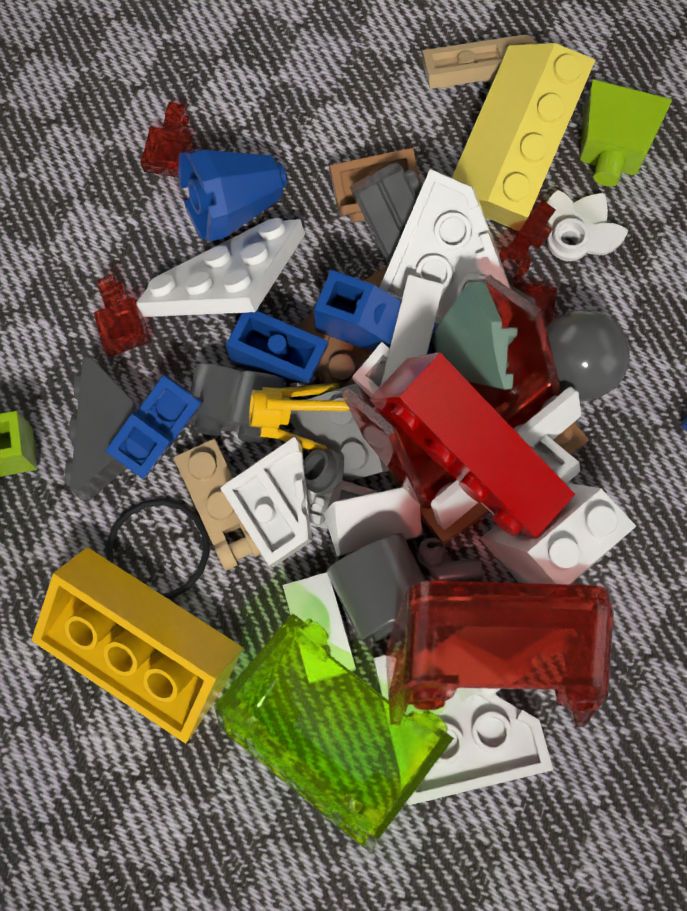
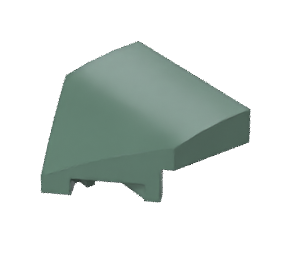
(474, 339)

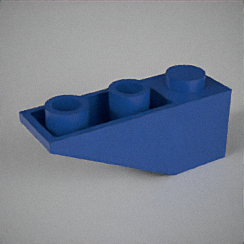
(357, 312)

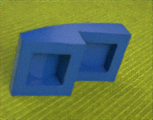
(154, 426)

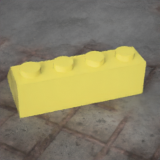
(521, 128)

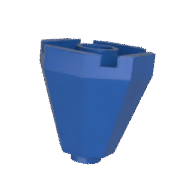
(228, 189)

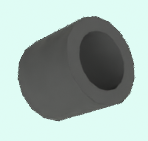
(374, 584)

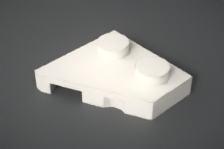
(274, 502)

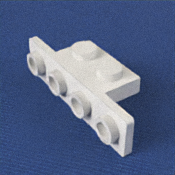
(538, 433)

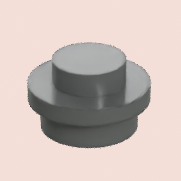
(323, 470)

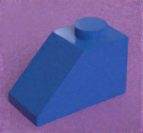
(275, 348)

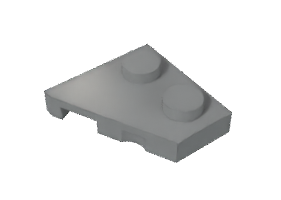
(340, 434)

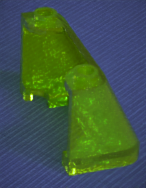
(330, 733)

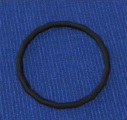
(159, 502)

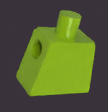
(619, 129)

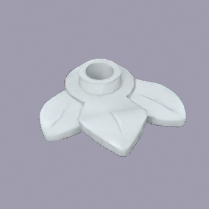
(584, 224)

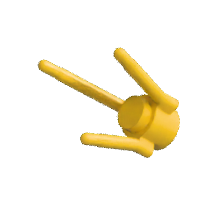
(273, 408)

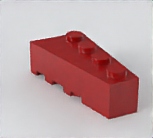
(473, 444)

